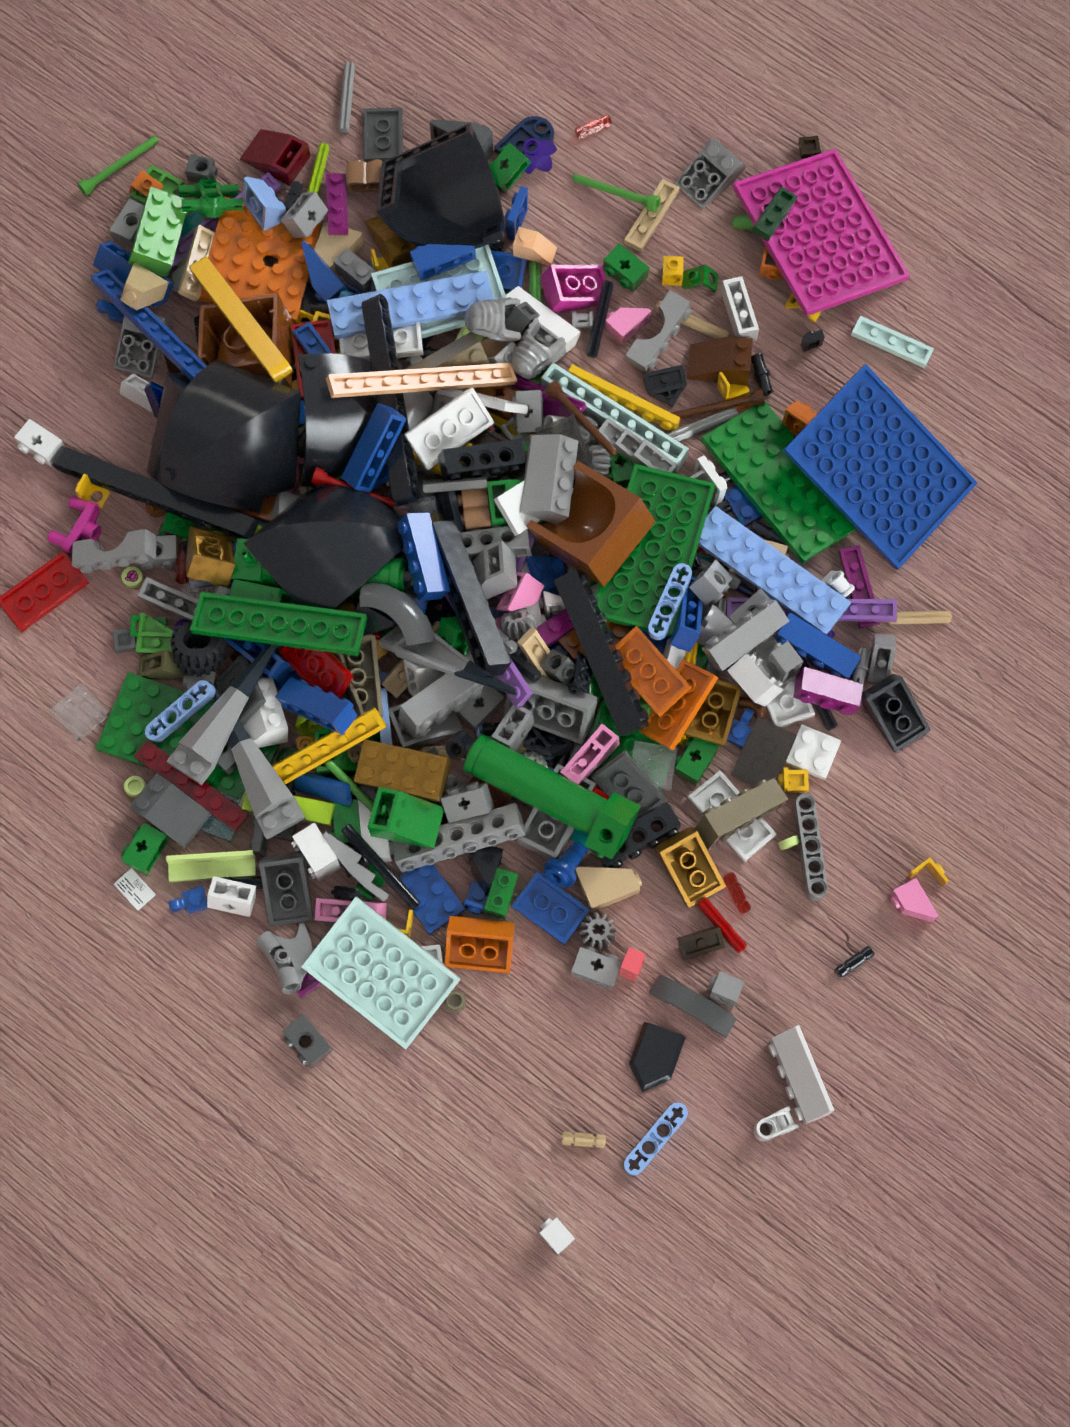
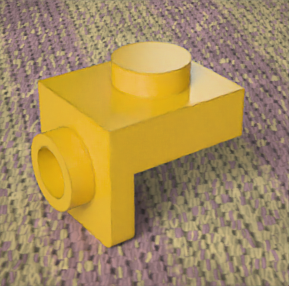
(793, 781)

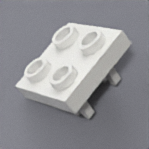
(705, 470)

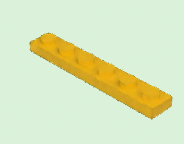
(629, 401)
(329, 746)

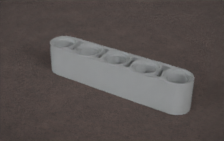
(814, 838)

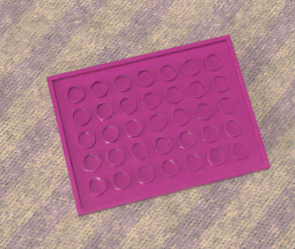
(830, 237)

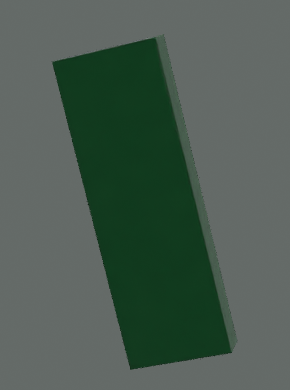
(774, 214)

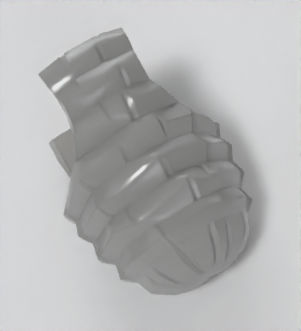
(489, 319)
(531, 356)

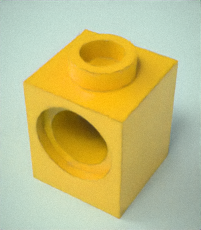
(672, 271)

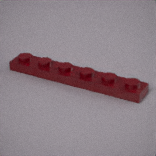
(203, 794)

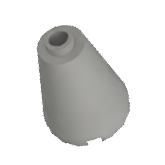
(417, 406)
(712, 624)

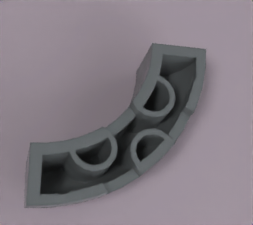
(401, 609)

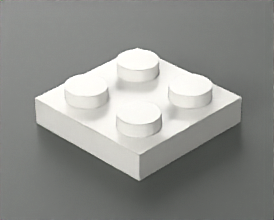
(813, 752)

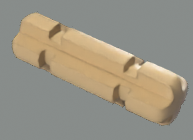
(583, 1139)

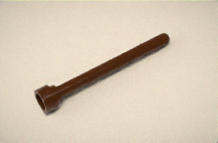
(555, 391)
(755, 398)

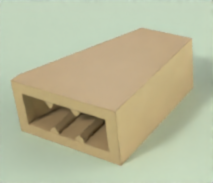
(331, 246)
(143, 288)
(607, 885)

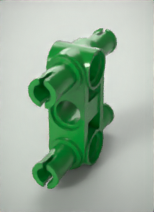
(210, 198)

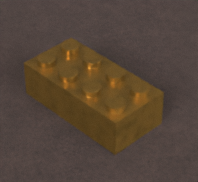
(403, 770)

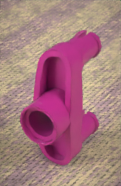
(83, 529)

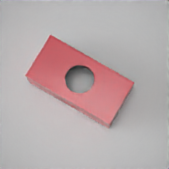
(632, 964)

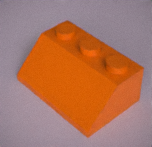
(797, 416)
(479, 944)

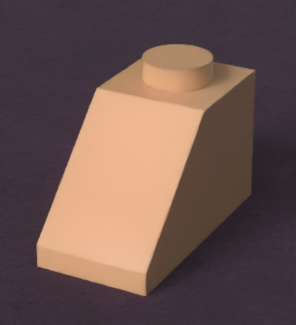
(533, 247)

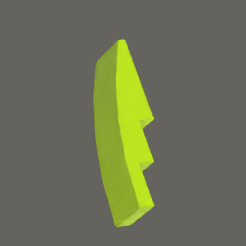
(313, 810)

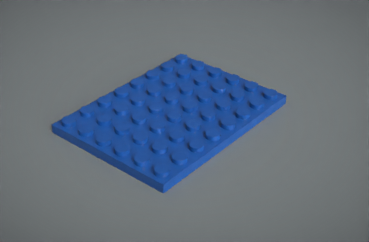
(880, 466)

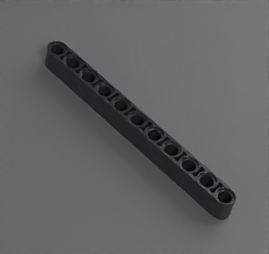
(384, 358)
(155, 494)

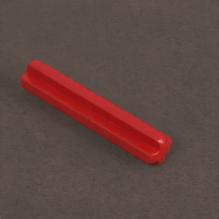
(726, 929)

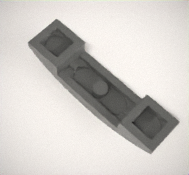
(693, 1004)

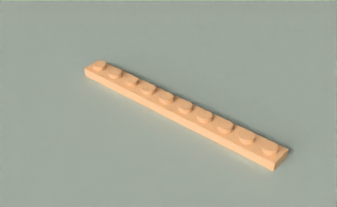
(420, 380)

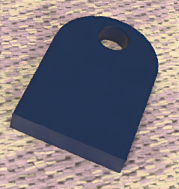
(524, 130)

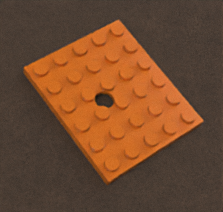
(239, 256)

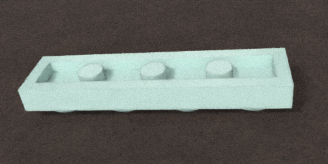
(892, 341)

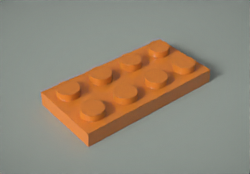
(651, 672)
(673, 723)

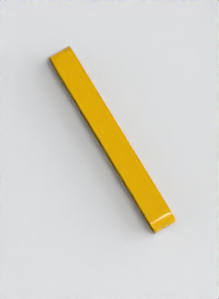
(241, 319)

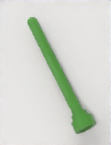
(87, 186)
(650, 202)
(332, 766)

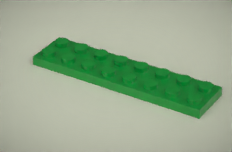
(279, 623)

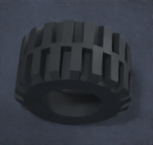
(197, 661)

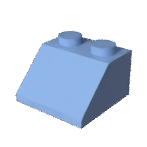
(262, 203)

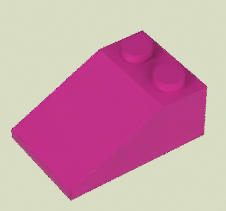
(572, 286)

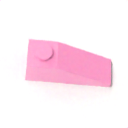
(591, 755)
(332, 909)

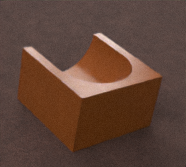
(221, 342)
(600, 529)

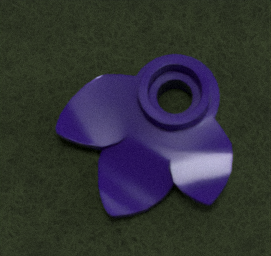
(540, 157)

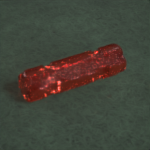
(593, 126)
(737, 893)

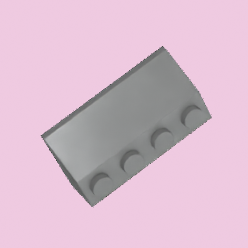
(549, 477)

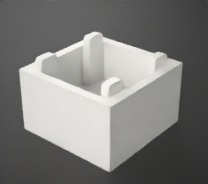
(755, 679)
(316, 851)

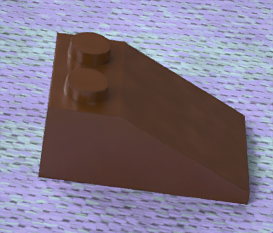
(723, 355)

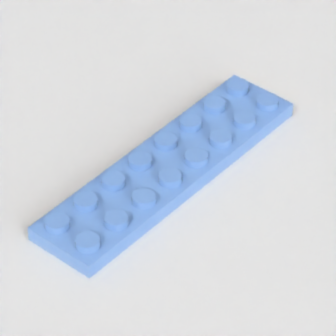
(413, 303)
(772, 571)

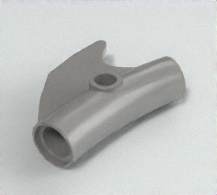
(287, 957)

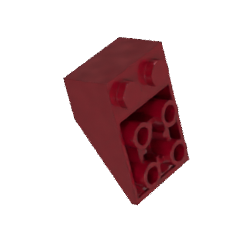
(278, 154)

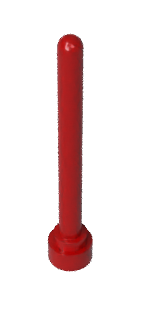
(322, 478)

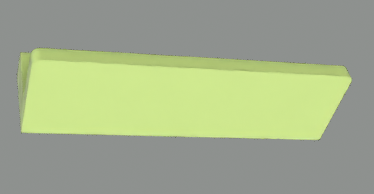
(206, 865)

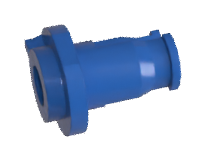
(562, 870)

